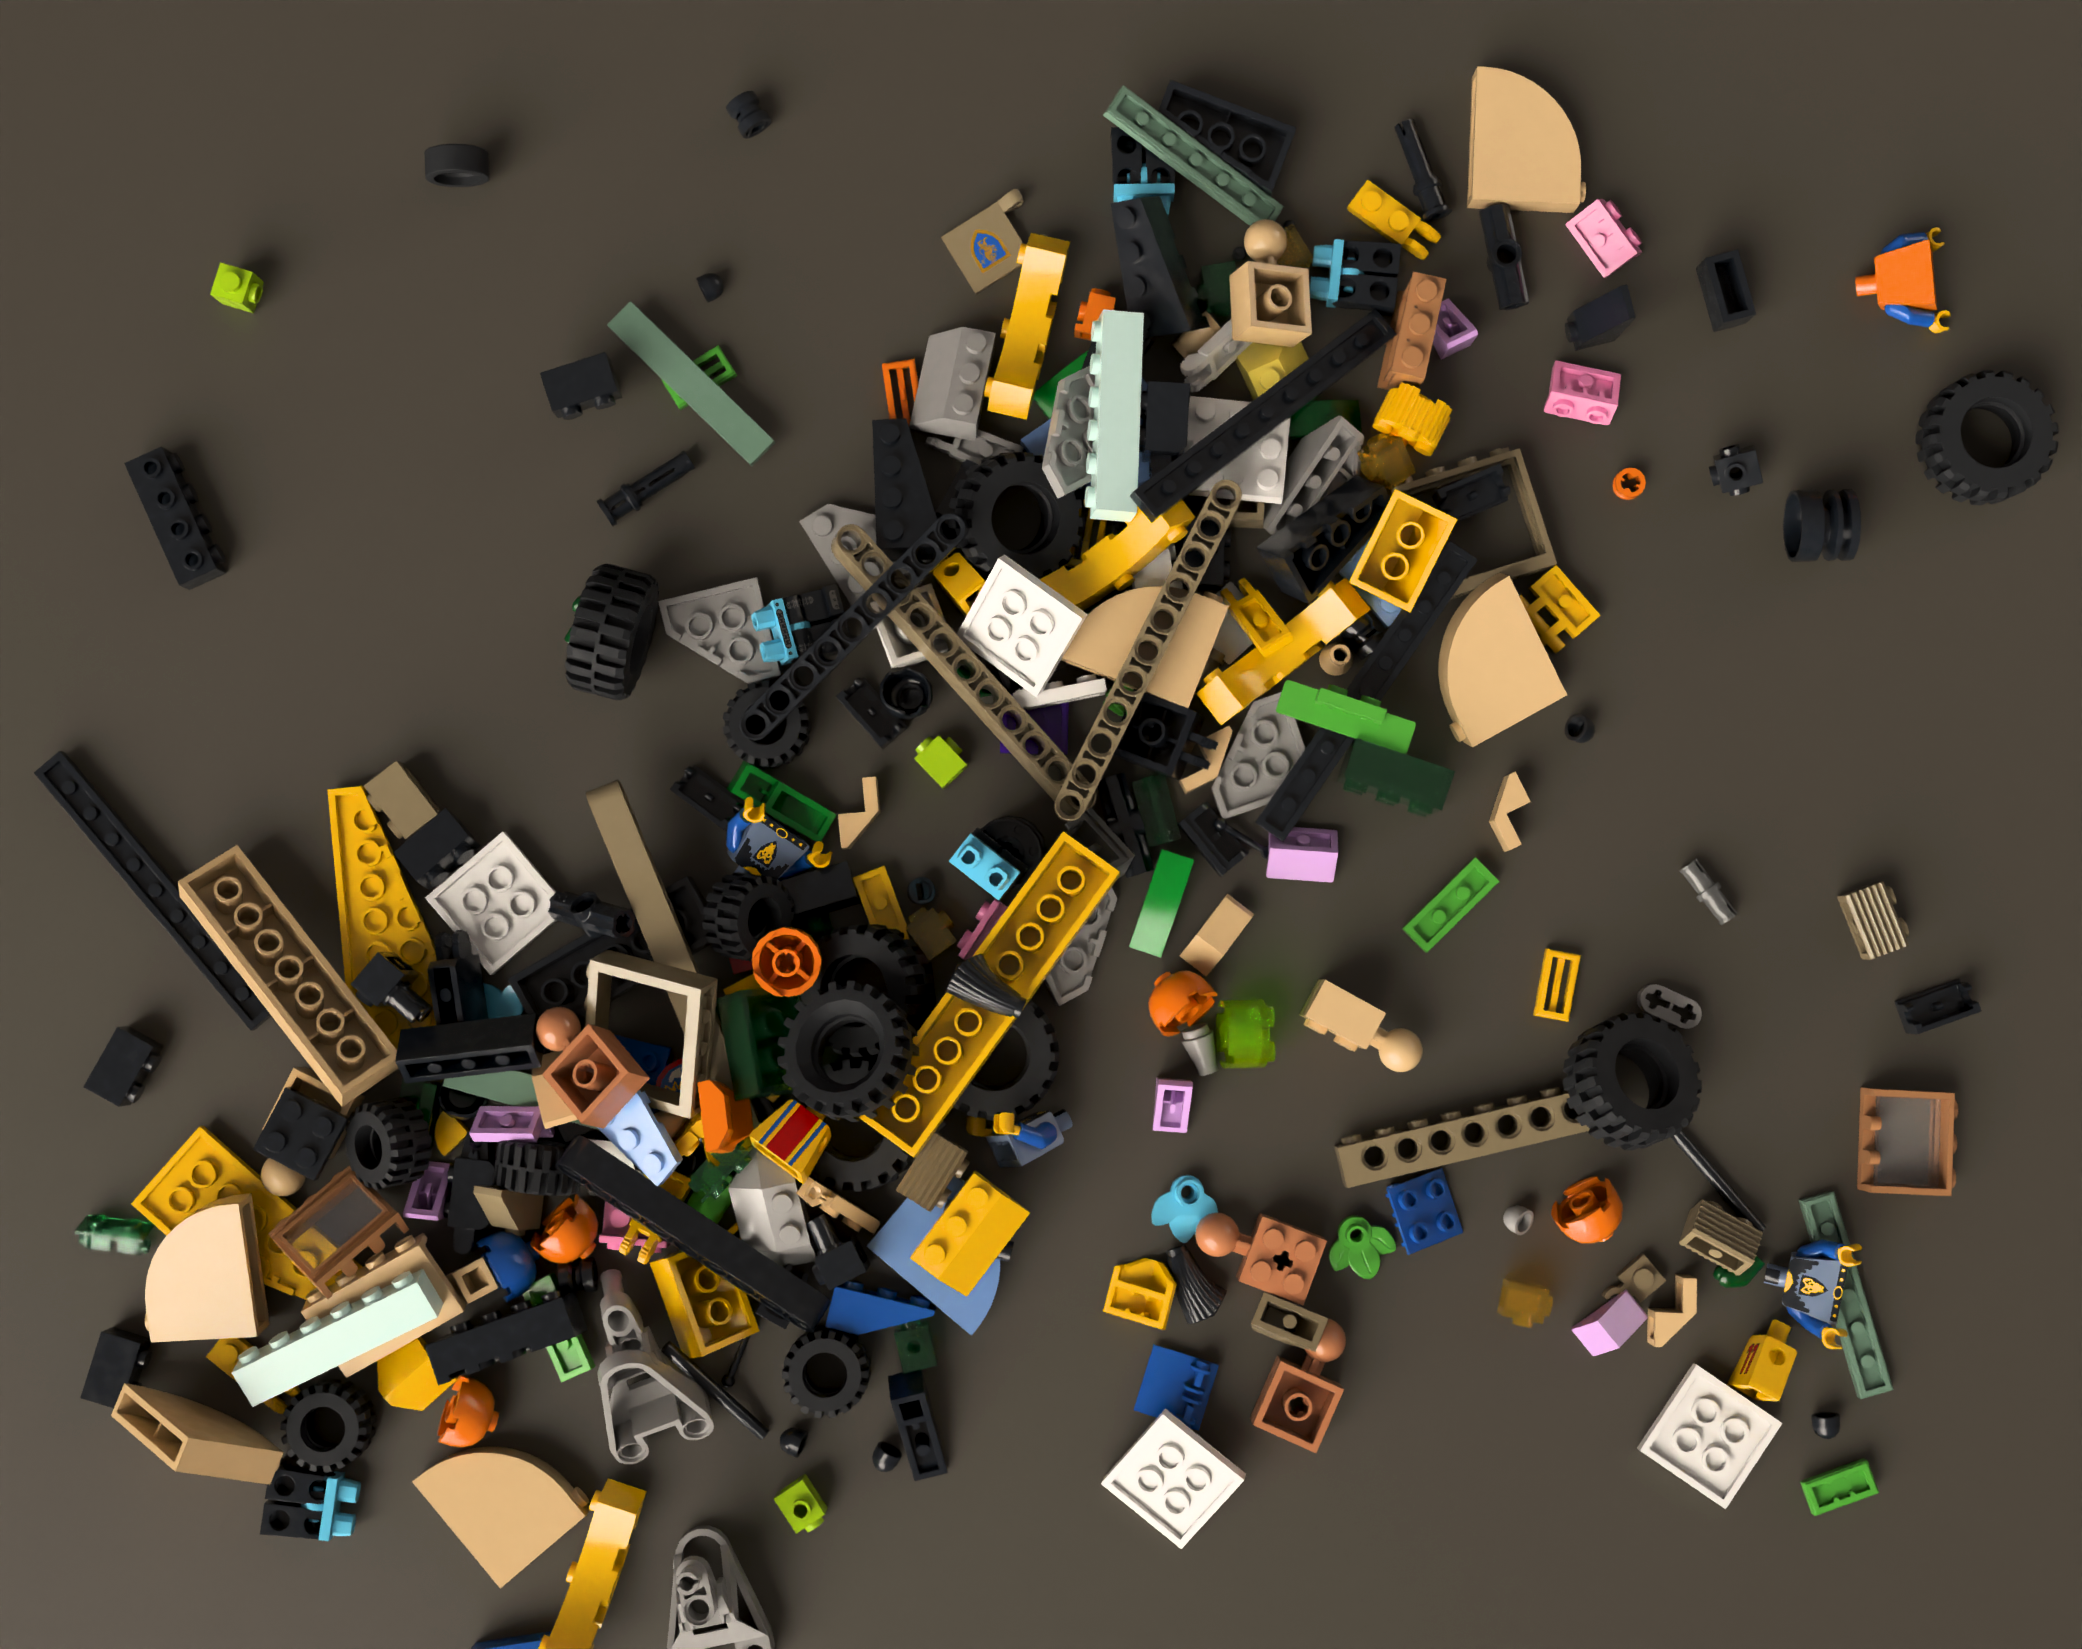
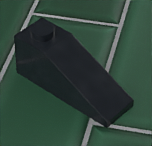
(1600, 319)
(917, 1424)

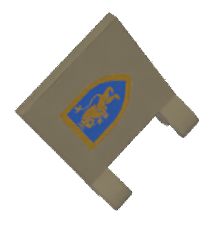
(987, 243)

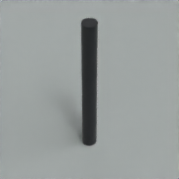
(1716, 1179)
(715, 1390)

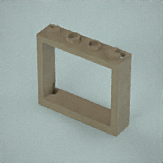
(1514, 461)
(698, 1027)

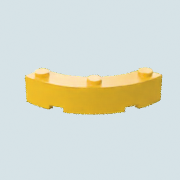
(1029, 326)
(1119, 557)
(1253, 675)
(598, 1568)

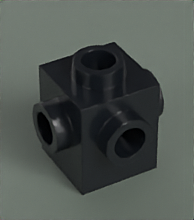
(1738, 482)

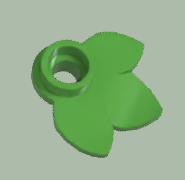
(1364, 1250)

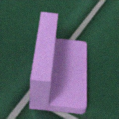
(1303, 855)
(509, 1123)

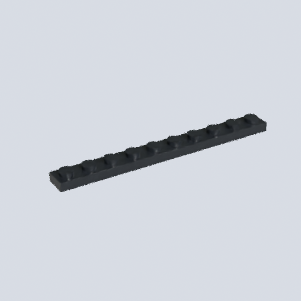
(1262, 416)
(1371, 681)
(148, 882)

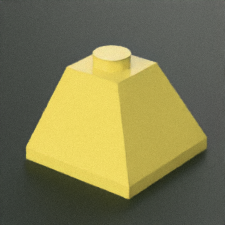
(1267, 364)

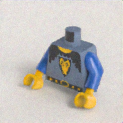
(768, 847)
(1022, 1140)
(1815, 1286)

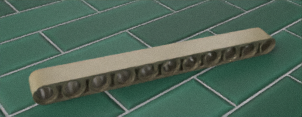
(1152, 634)
(947, 662)
(652, 906)

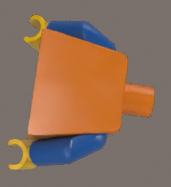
(1906, 280)

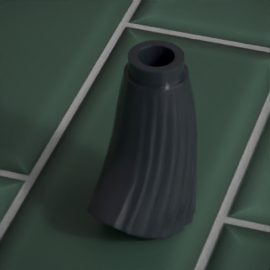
(981, 987)
(1195, 1292)

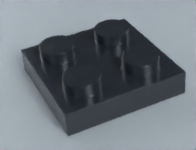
(301, 1133)

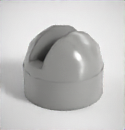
(1518, 1219)

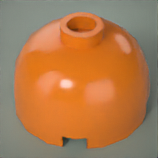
(786, 962)
(1178, 1000)
(1589, 1211)
(568, 1232)
(467, 1414)

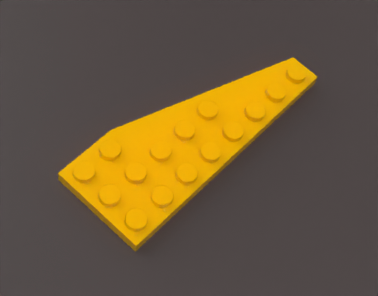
(375, 904)
(209, 1171)

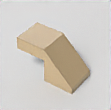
(1215, 758)
(1510, 797)
(855, 824)
(1217, 935)
(551, 1106)
(474, 1279)
(1666, 1322)

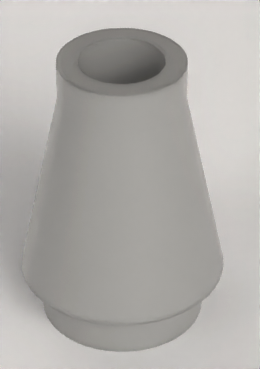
(1201, 1047)

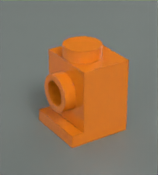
(1091, 310)

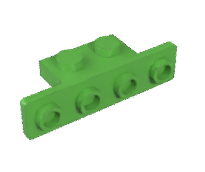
(1345, 715)

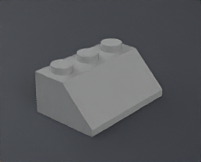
(953, 383)

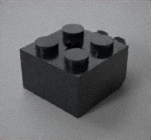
(1165, 423)
(1173, 749)

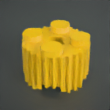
(1413, 418)

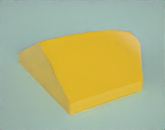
(1141, 1292)
(408, 1377)

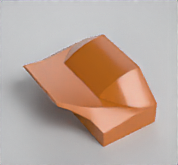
(723, 1118)

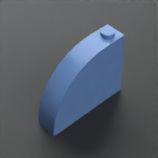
(900, 1238)

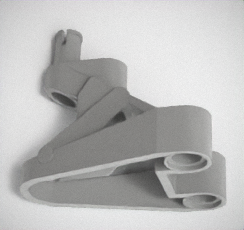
(652, 1403)
(695, 1581)

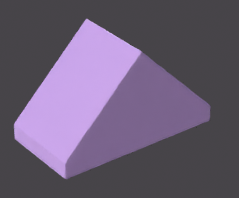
(1452, 330)
(1172, 1104)
(429, 1193)
(1610, 1324)

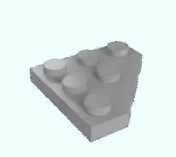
(1067, 436)
(821, 529)
(721, 628)
(1258, 759)
(1074, 969)

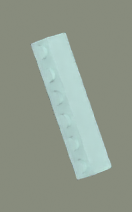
(1116, 415)
(337, 1337)

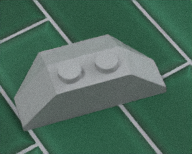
(1315, 470)
(771, 1212)

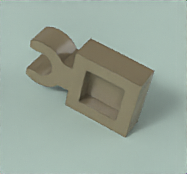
(1638, 1278)

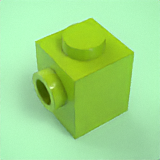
(237, 288)
(940, 760)
(801, 1505)

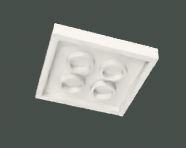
(1256, 471)
(1021, 625)
(497, 901)
(1709, 1435)
(1173, 1478)

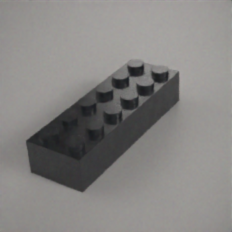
(562, 977)

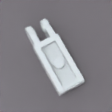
(1212, 358)
(1057, 693)

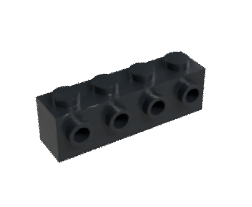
(176, 518)
(469, 1048)

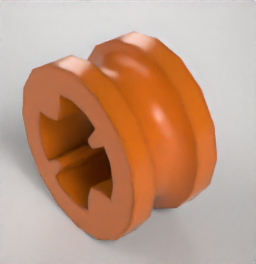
(1631, 473)

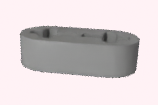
(1672, 999)

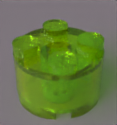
(1245, 1033)

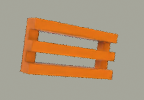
(899, 365)

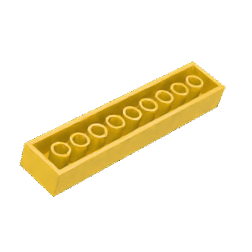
(1021, 954)

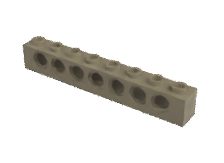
(1357, 1172)

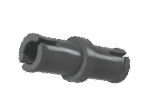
(1708, 891)

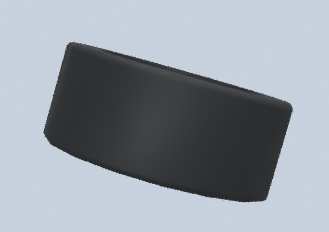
(456, 165)

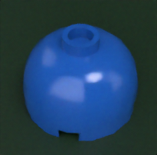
(510, 1262)

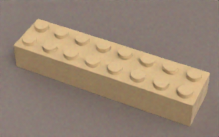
(289, 975)

